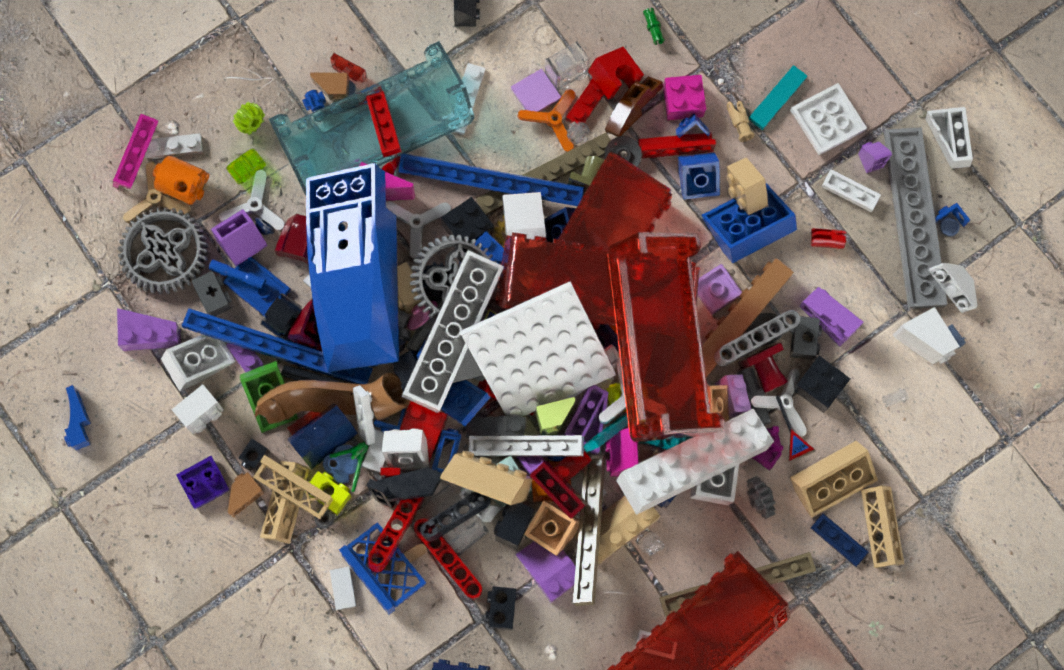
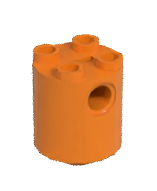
(180, 179)

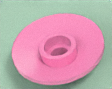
(418, 318)

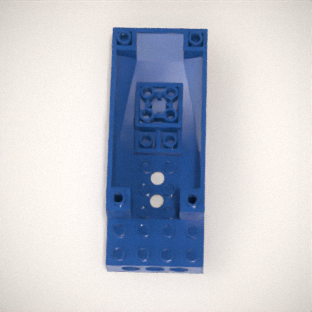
(358, 285)

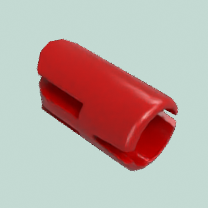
(828, 238)

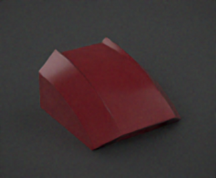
(293, 239)
(305, 330)

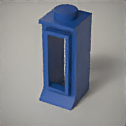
(452, 435)

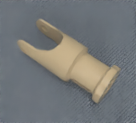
(740, 121)

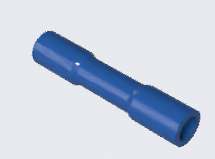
(226, 270)

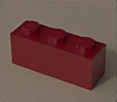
(558, 489)

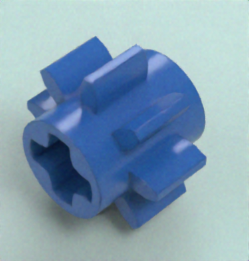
(314, 100)

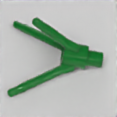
(357, 452)

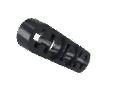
(457, 518)

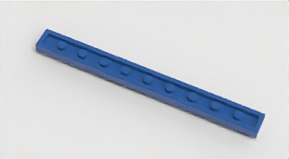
(490, 179)
(268, 345)

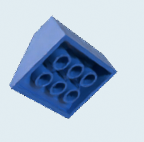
(744, 233)

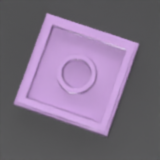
(536, 92)
(717, 289)

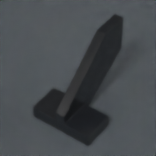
(405, 486)

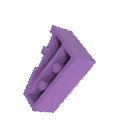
(834, 317)
(145, 332)
(586, 417)

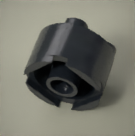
(281, 316)

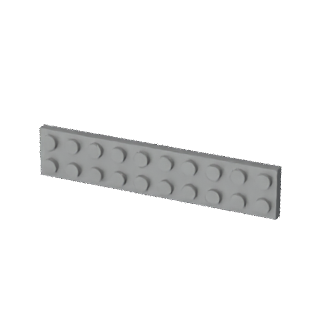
(914, 217)

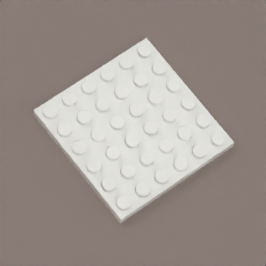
(539, 351)

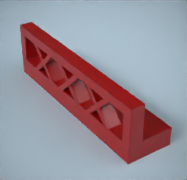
(676, 146)

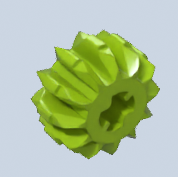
(248, 118)

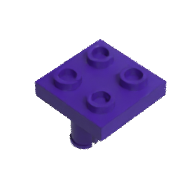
(203, 482)

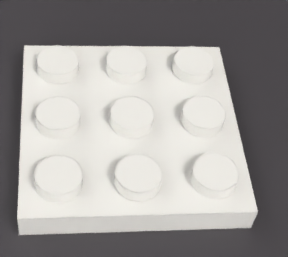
(828, 119)

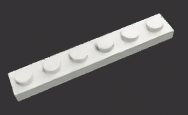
(526, 445)

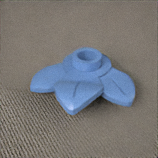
(343, 467)

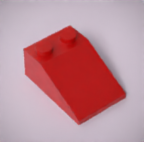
(427, 420)

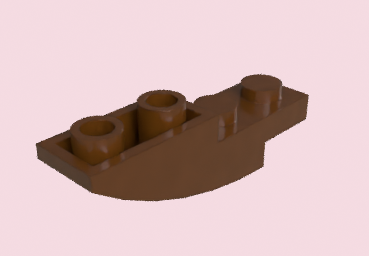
(630, 105)

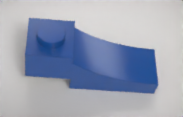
(75, 433)

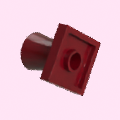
(766, 367)

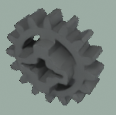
(761, 497)

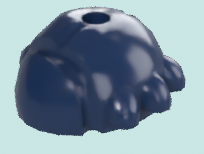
(263, 227)

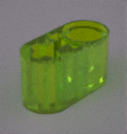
(245, 166)

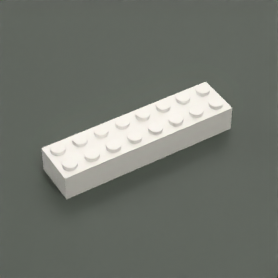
(445, 345)
(694, 461)

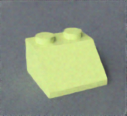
(553, 416)

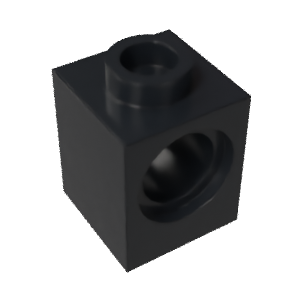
(253, 446)

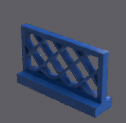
(370, 581)

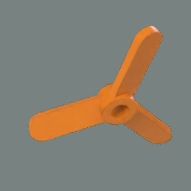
(558, 111)

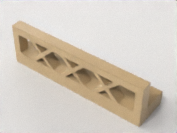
(296, 480)
(286, 516)
(889, 525)

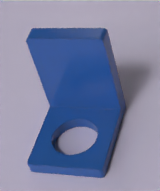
(688, 123)
(955, 210)
(388, 427)

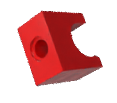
(615, 65)

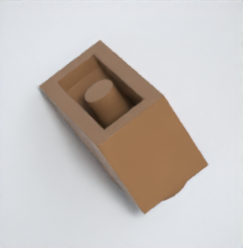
(333, 85)
(243, 493)

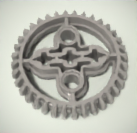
(193, 228)
(450, 265)

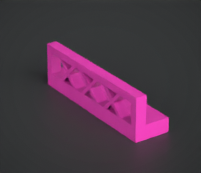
(135, 152)

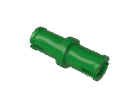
(653, 26)

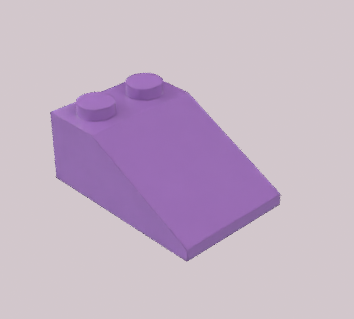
(550, 572)

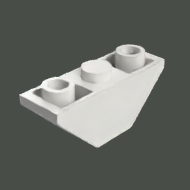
(957, 285)

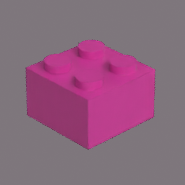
(684, 97)

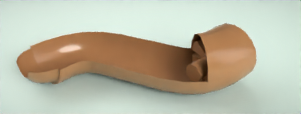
(318, 395)

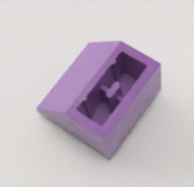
(239, 237)

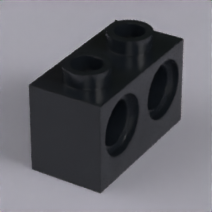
(505, 608)

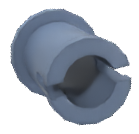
(961, 341)

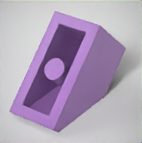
(874, 156)

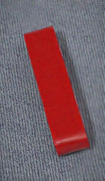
(393, 535)
(452, 568)

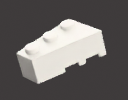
(952, 135)

